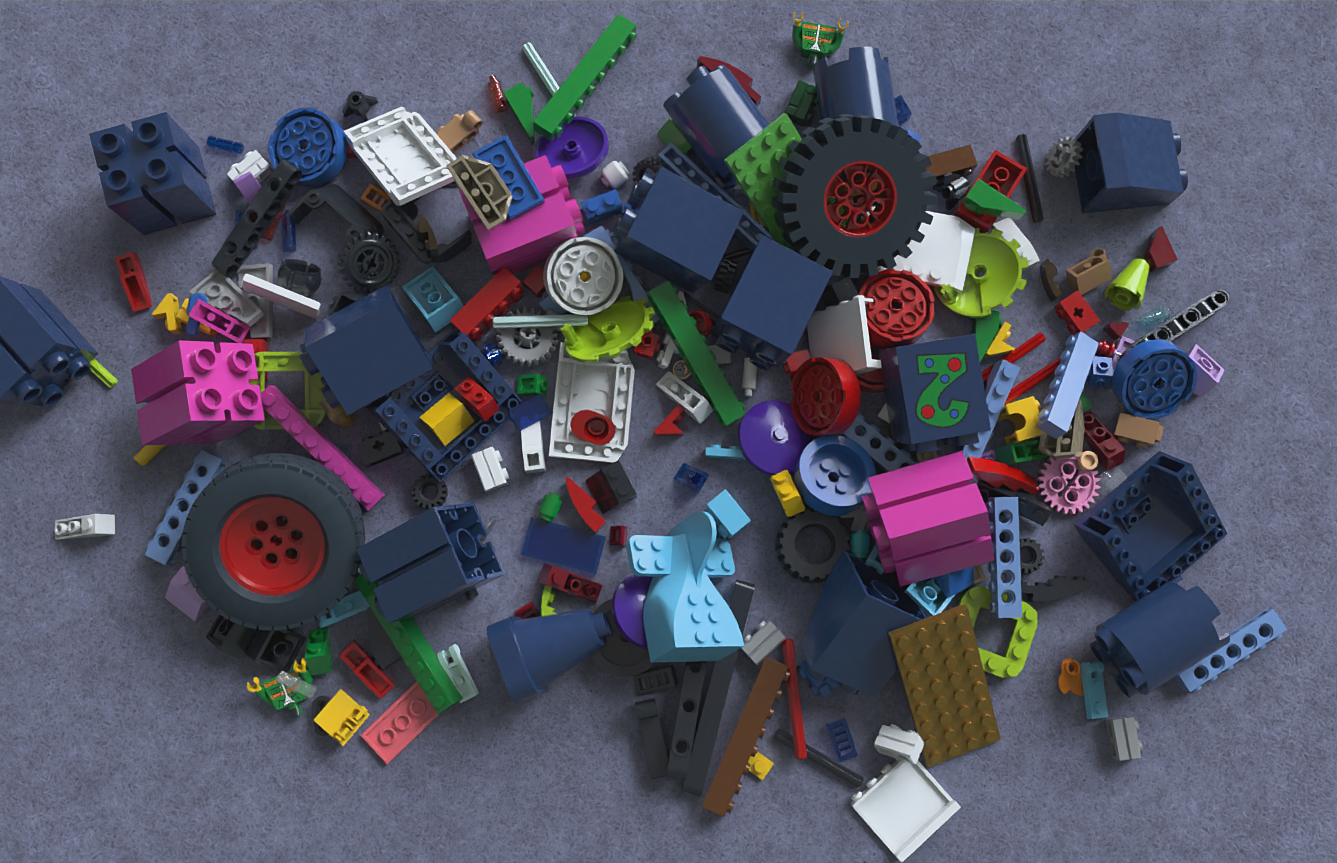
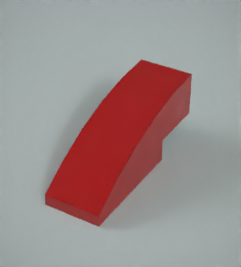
(134, 281)
(585, 505)
(365, 669)

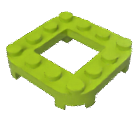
(289, 362)
(1019, 641)

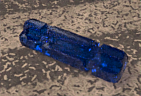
(225, 144)

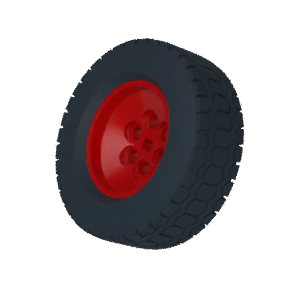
(239, 575)

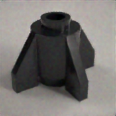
(358, 104)
(953, 189)

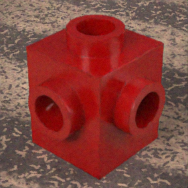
(648, 350)

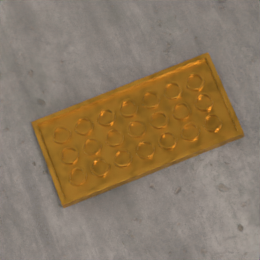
(945, 684)

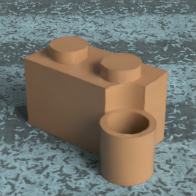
(459, 130)
(1089, 272)
(1137, 430)

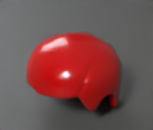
(703, 322)

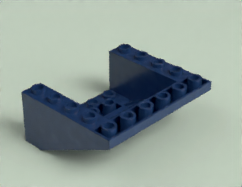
(451, 364)
(1152, 525)

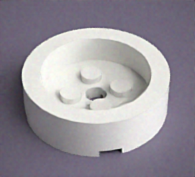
(563, 277)

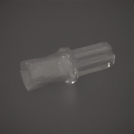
(296, 684)

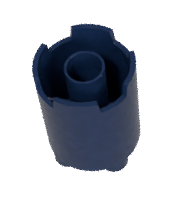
(856, 86)
(715, 118)
(1158, 637)

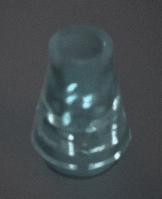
(1155, 316)

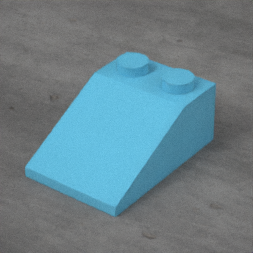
(433, 298)
(928, 596)

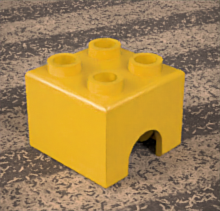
(1025, 418)

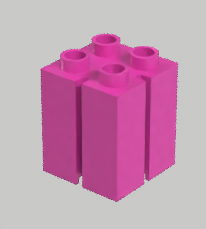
(536, 233)
(197, 393)
(928, 519)

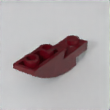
(744, 80)

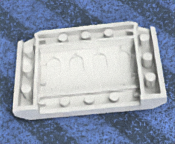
(402, 154)
(941, 254)
(595, 387)

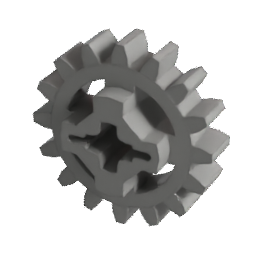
(1064, 156)

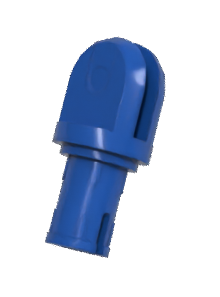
(193, 325)

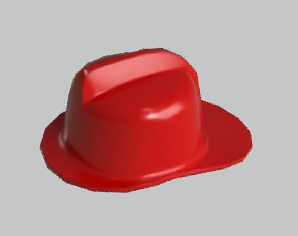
(592, 427)

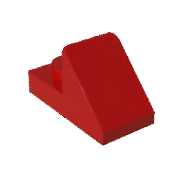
(667, 427)

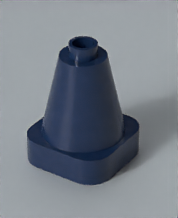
(544, 648)

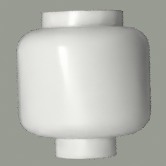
(614, 174)

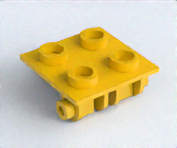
(341, 717)

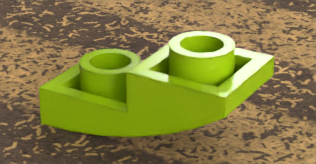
(547, 597)

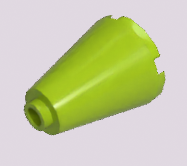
(1129, 286)

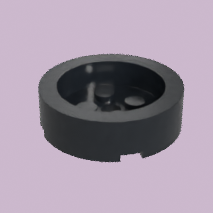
(618, 656)

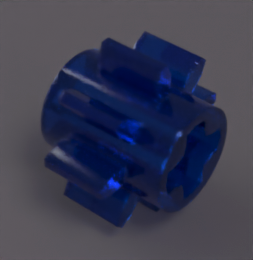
(493, 354)

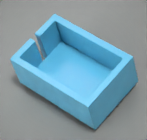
(727, 515)

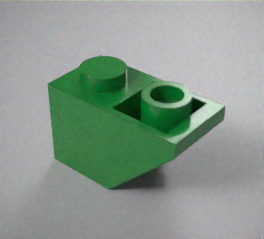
(318, 651)

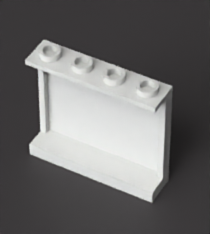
(843, 334)
(904, 806)

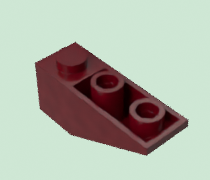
(1102, 442)
(569, 583)

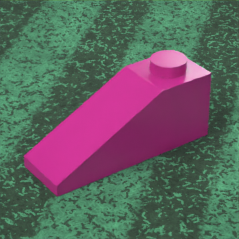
(219, 321)

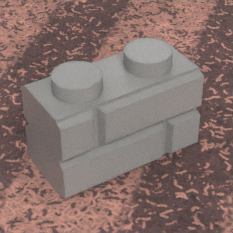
(762, 642)
(1124, 738)

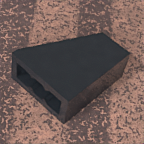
(840, 290)

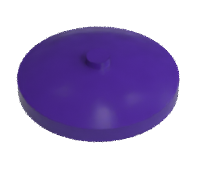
(578, 149)
(771, 437)
(629, 606)

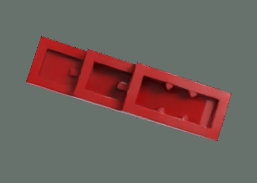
(1001, 473)

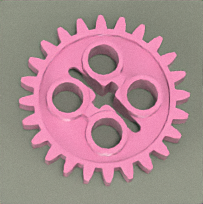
(1081, 494)

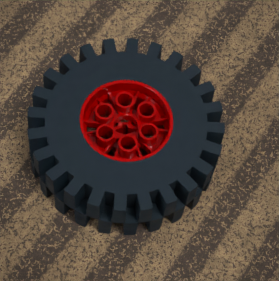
(812, 176)

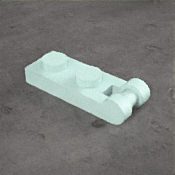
(458, 672)

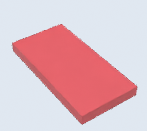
(400, 724)

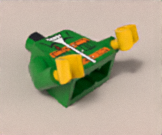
(816, 39)
(280, 696)

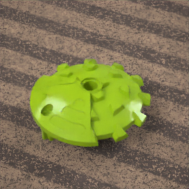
(1002, 277)
(609, 331)

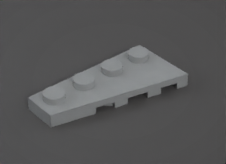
(228, 298)
(264, 326)

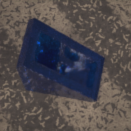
(691, 477)

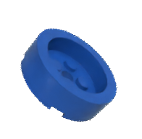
(325, 150)
(1143, 367)
(849, 465)

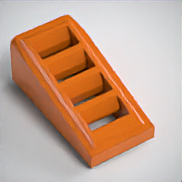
(365, 197)

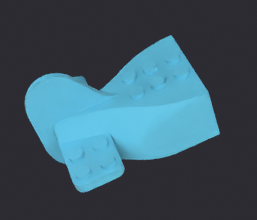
(682, 608)

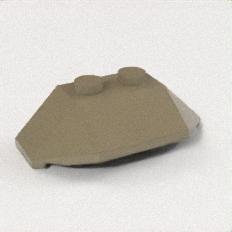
(482, 189)
(1068, 444)

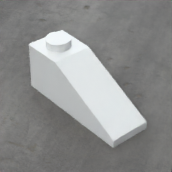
(1010, 232)
(679, 392)

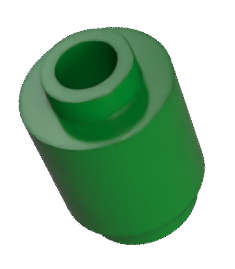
(550, 506)

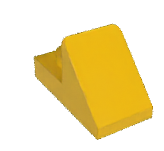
(168, 309)
(997, 345)

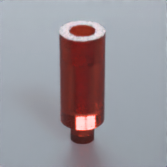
(497, 95)

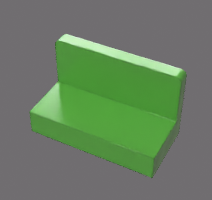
(670, 134)

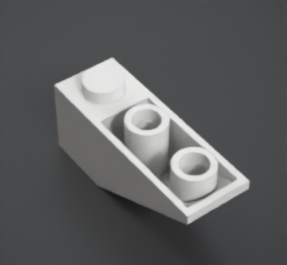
(533, 449)
(85, 526)

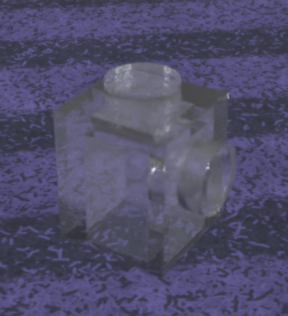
(1110, 480)

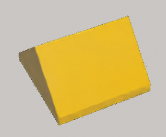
(447, 419)

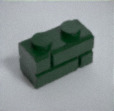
(801, 103)

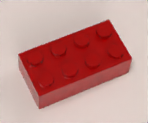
(1002, 175)
(488, 303)

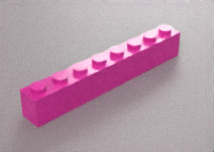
(320, 446)

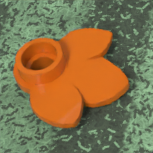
(1071, 679)

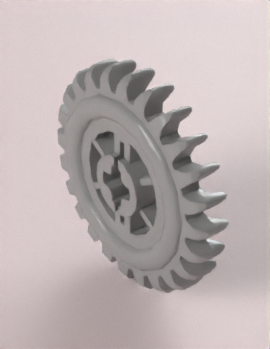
(545, 340)

